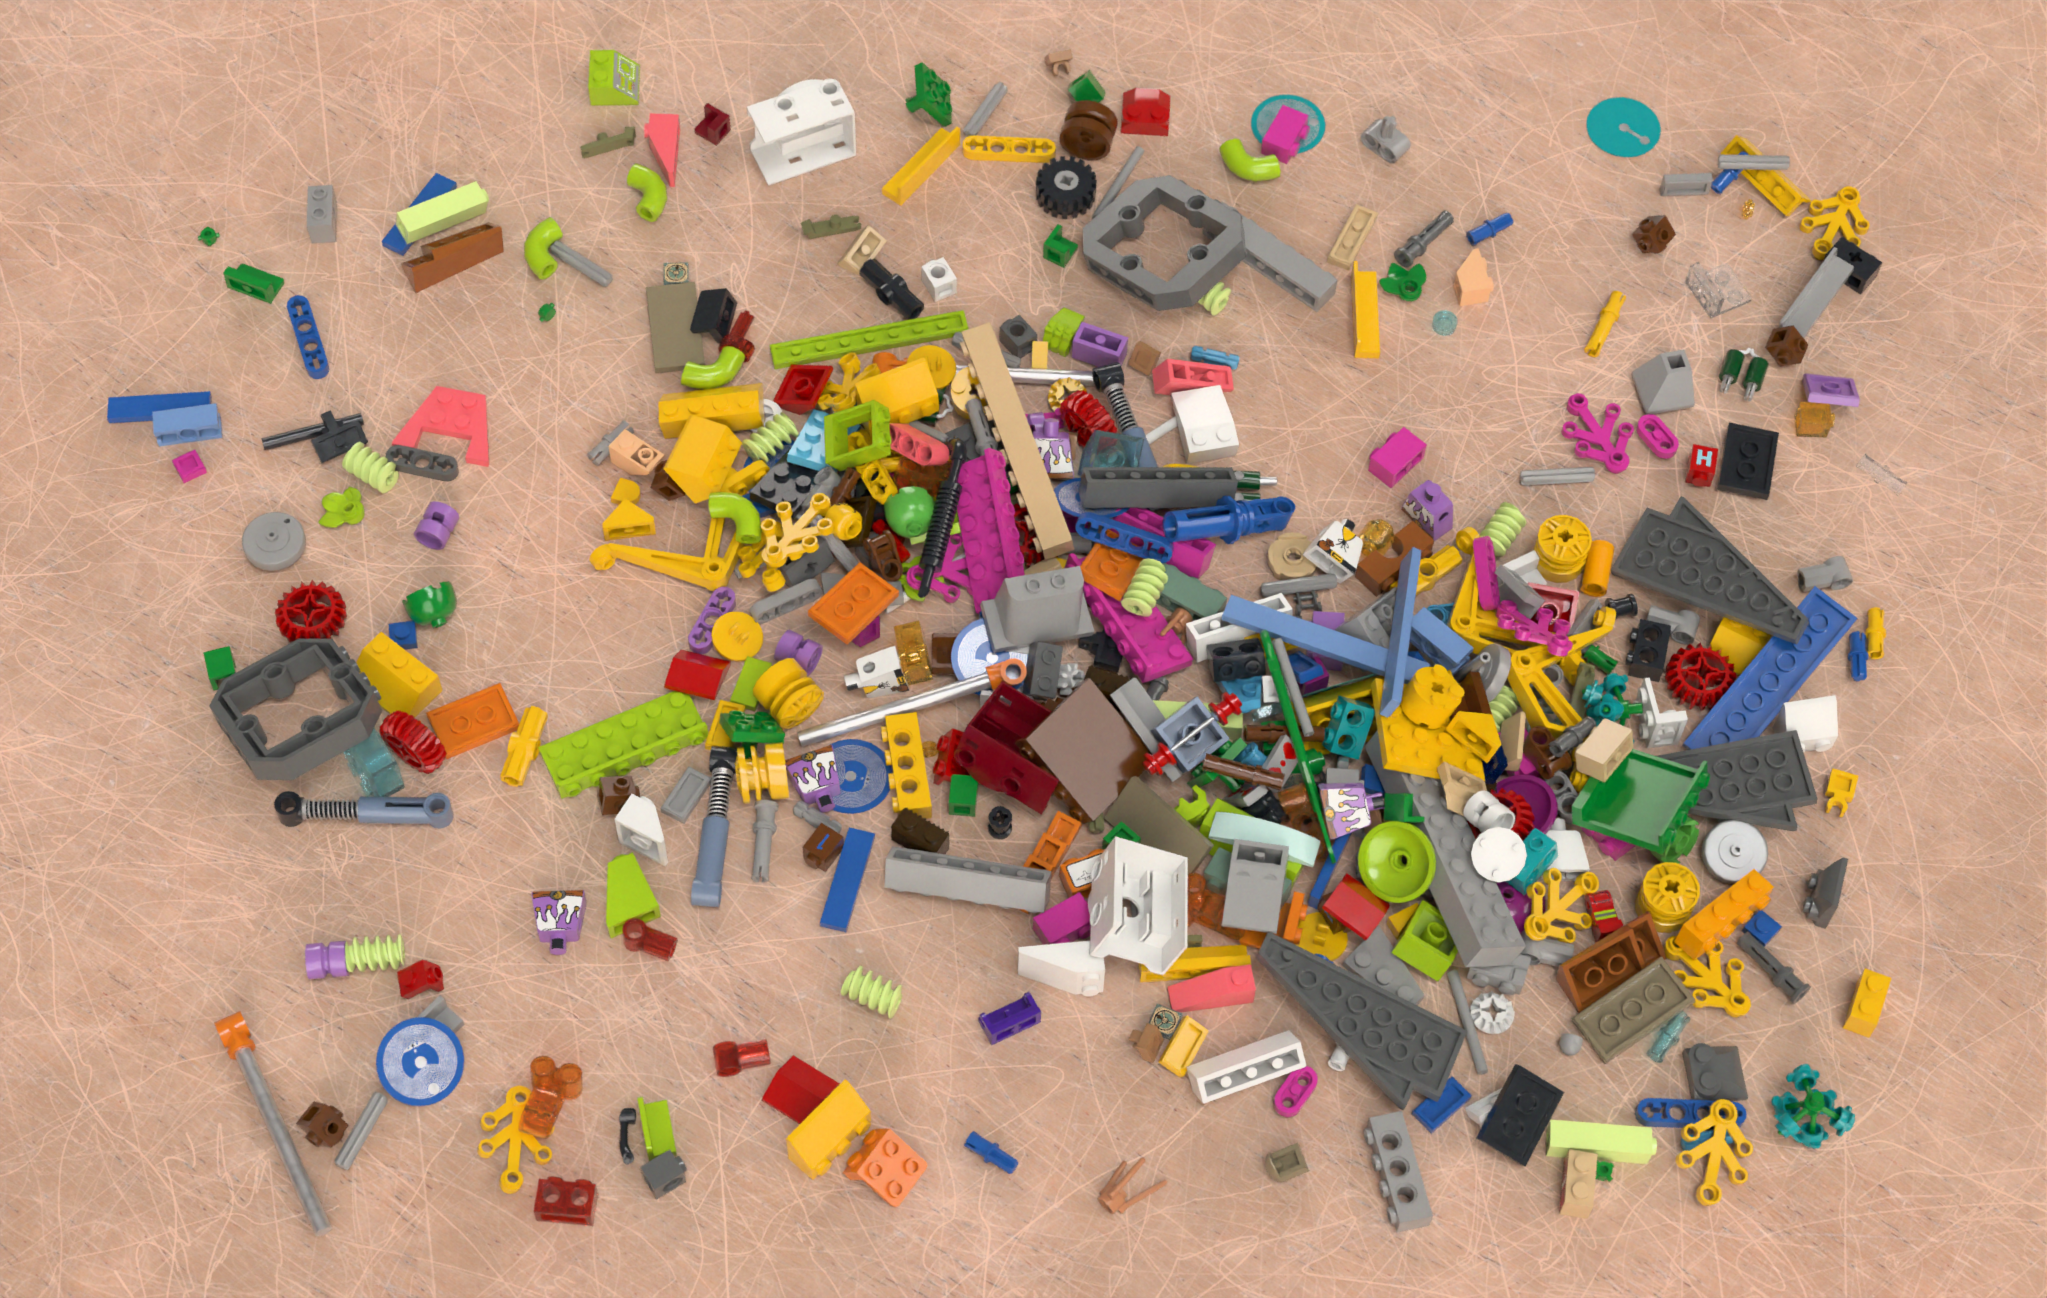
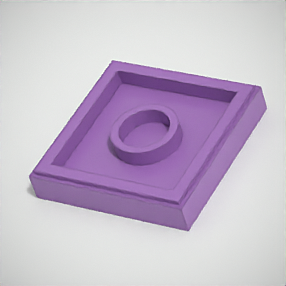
(1830, 390)

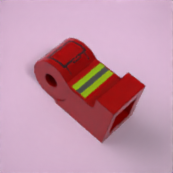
(1602, 914)

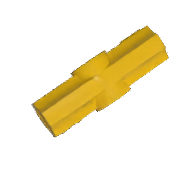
(1437, 567)
(524, 746)

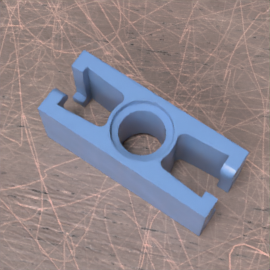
(187, 424)
(1439, 641)

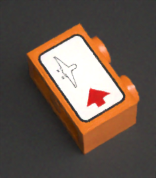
(1076, 874)

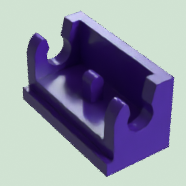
(1010, 1019)

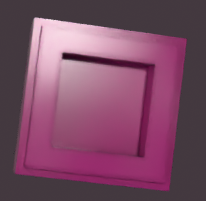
(189, 466)

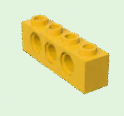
(906, 729)

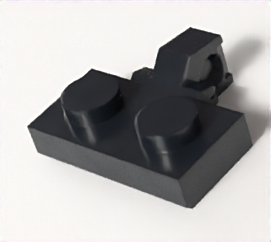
(337, 437)
(1104, 648)

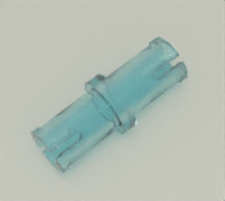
(1668, 1037)

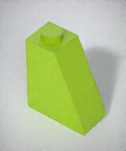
(628, 894)

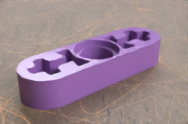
(710, 609)

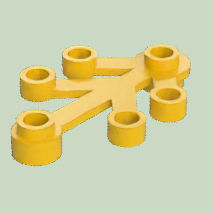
(1836, 220)
(846, 398)
(776, 553)
(772, 577)
(1538, 923)
(1712, 979)
(511, 1132)
(1717, 1149)

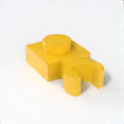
(1841, 788)

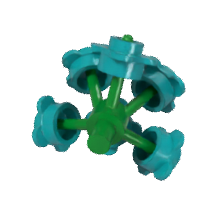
(1609, 708)
(1815, 1103)

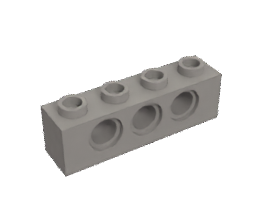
(1393, 1129)

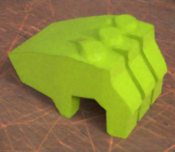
(1062, 330)
(1195, 811)

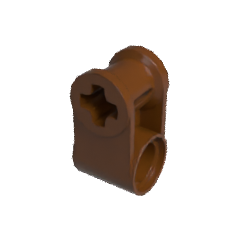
(882, 551)
(1541, 755)

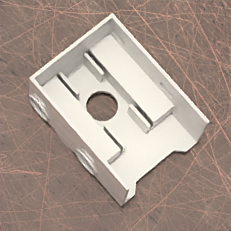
(802, 124)
(1149, 881)

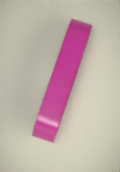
(1485, 569)

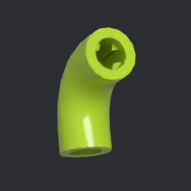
(1247, 166)
(653, 191)
(537, 247)
(716, 374)
(740, 511)

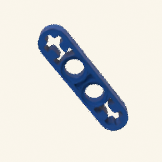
(309, 336)
(1123, 542)
(1689, 1108)

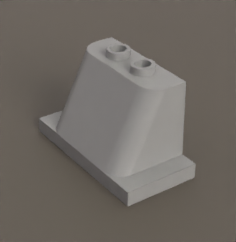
(1037, 609)

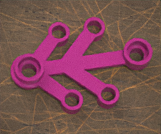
(1598, 435)
(949, 571)
(1530, 631)

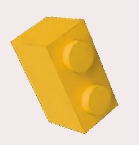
(1867, 1003)

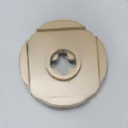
(1283, 567)

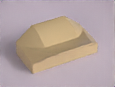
(1458, 786)

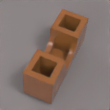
(1380, 572)

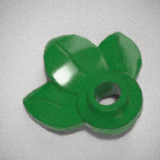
(1401, 280)

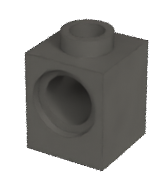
(1021, 344)
(664, 1173)

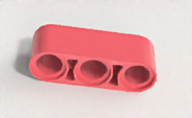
(917, 445)

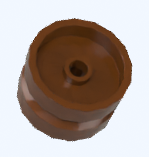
(1088, 130)

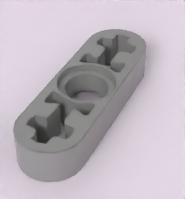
(786, 601)

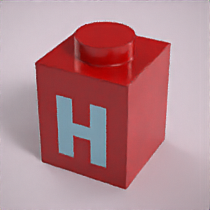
(1701, 465)

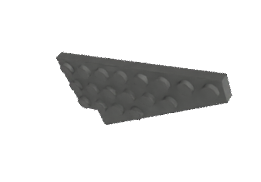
(1698, 565)
(1753, 780)
(1383, 1033)

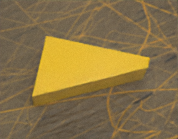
(1039, 354)
(1399, 920)

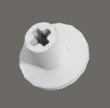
(1498, 854)

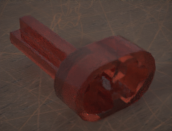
(737, 334)

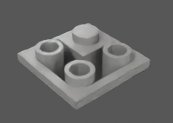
(1665, 383)

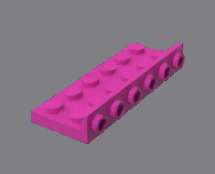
(988, 525)
(1136, 635)

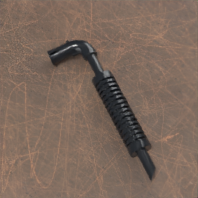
(943, 517)

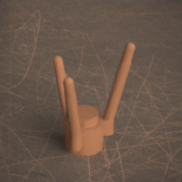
(1177, 622)
(1113, 1195)

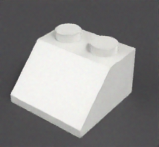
(1813, 720)
(640, 829)

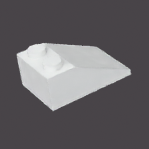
(1205, 424)
(1063, 967)

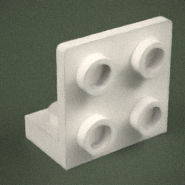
(1657, 728)

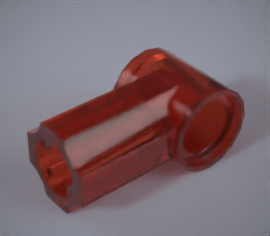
(651, 941)
(733, 1057)

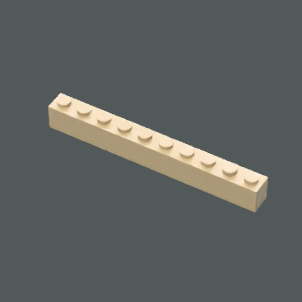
(1017, 441)

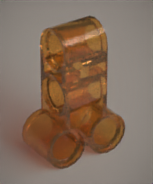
(913, 474)
(1298, 807)
(1207, 908)
(549, 1094)

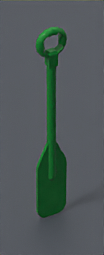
(1294, 733)

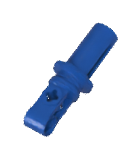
(1228, 519)

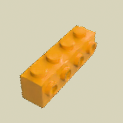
(1724, 914)

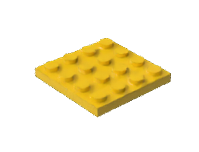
(1416, 747)

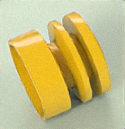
(1562, 548)
(788, 693)
(762, 772)
(1669, 896)

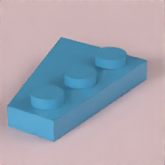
(1246, 689)

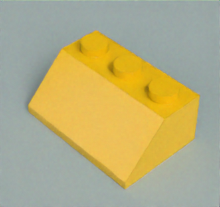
(904, 390)
(702, 457)
(1739, 642)
(398, 676)
(828, 1131)

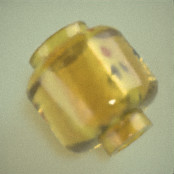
(1376, 536)

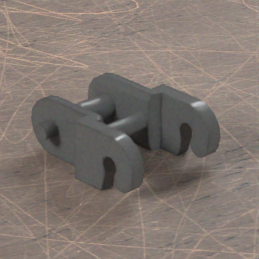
(1298, 598)

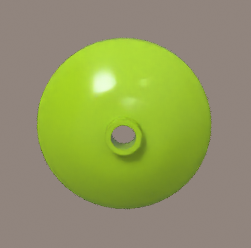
(1382, 864)

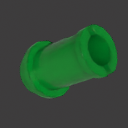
(1600, 659)

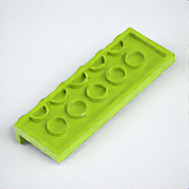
(623, 743)

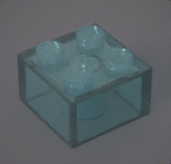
(374, 767)

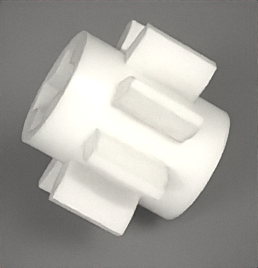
(1068, 677)

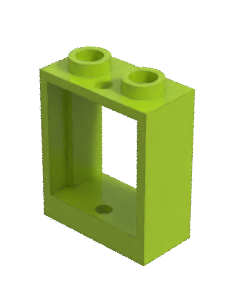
(837, 435)

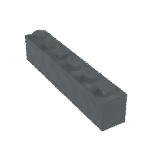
(1155, 486)

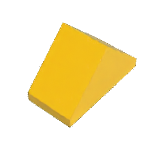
(628, 522)
(1476, 732)

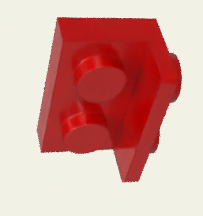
(946, 764)

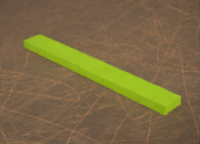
(868, 339)

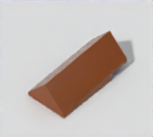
(453, 255)
(1610, 962)

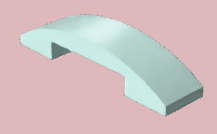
(1232, 826)

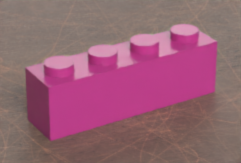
(1189, 556)

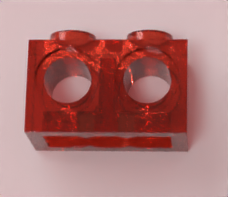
(564, 1209)

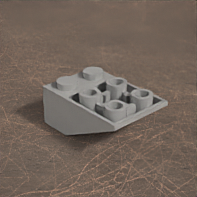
(1372, 622)
(1255, 886)

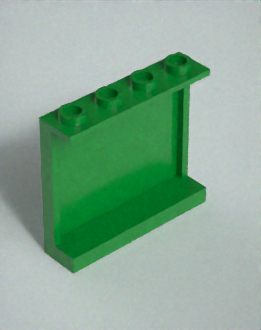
(1641, 800)

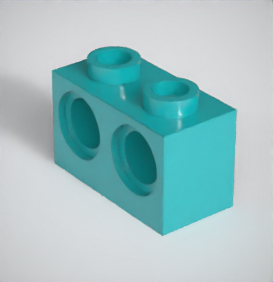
(1355, 728)
(1540, 853)

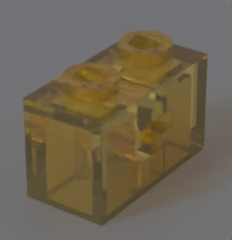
(913, 653)

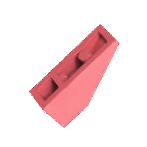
(664, 138)
(1185, 375)
(1214, 990)

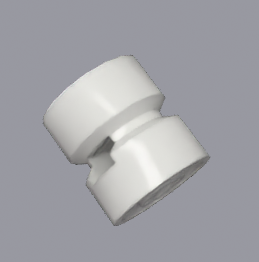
(1487, 812)

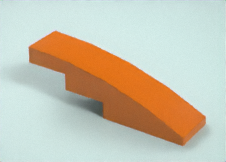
(1054, 844)

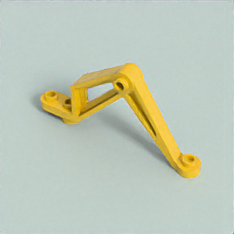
(706, 571)
(1468, 627)
(1528, 669)

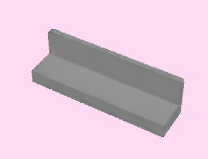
(1817, 294)
(1143, 717)

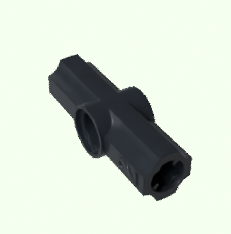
(891, 289)

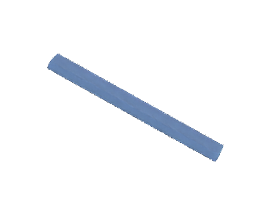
(1400, 632)
(1313, 637)

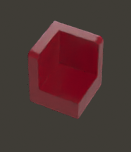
(714, 125)

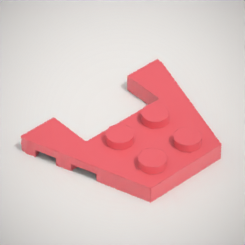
(453, 415)

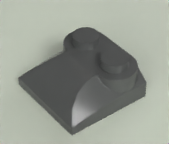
(1825, 893)
(1714, 1073)

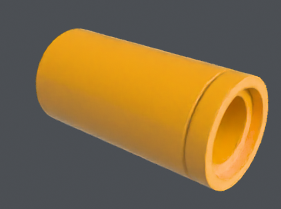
(1597, 568)

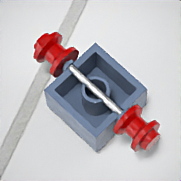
(1191, 734)

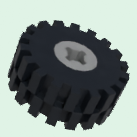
(1063, 199)

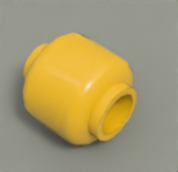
(845, 520)

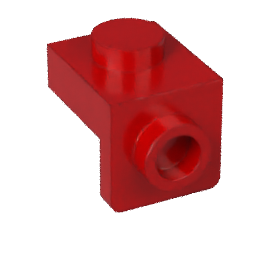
(419, 978)

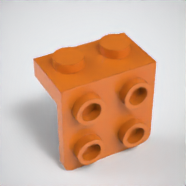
(1287, 925)
(886, 1165)

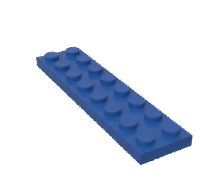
(1774, 676)

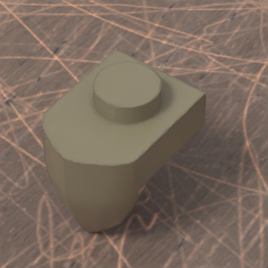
(1286, 1163)

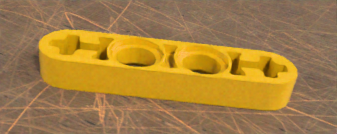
(1008, 153)
(870, 468)

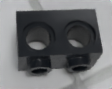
(1652, 651)
(1236, 660)

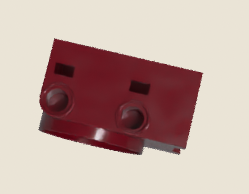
(991, 752)

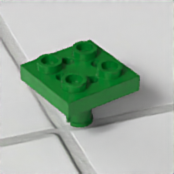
(931, 95)
(751, 729)
(1229, 751)

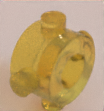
(1748, 209)
(929, 749)

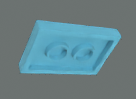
(810, 444)

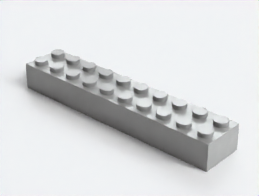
(1466, 899)

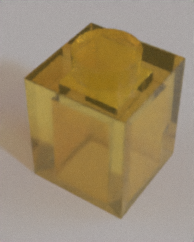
(1813, 419)

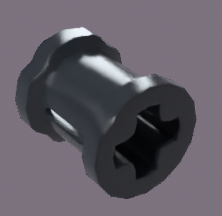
(1623, 606)
(1004, 817)

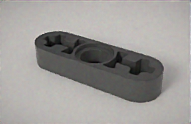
(428, 471)

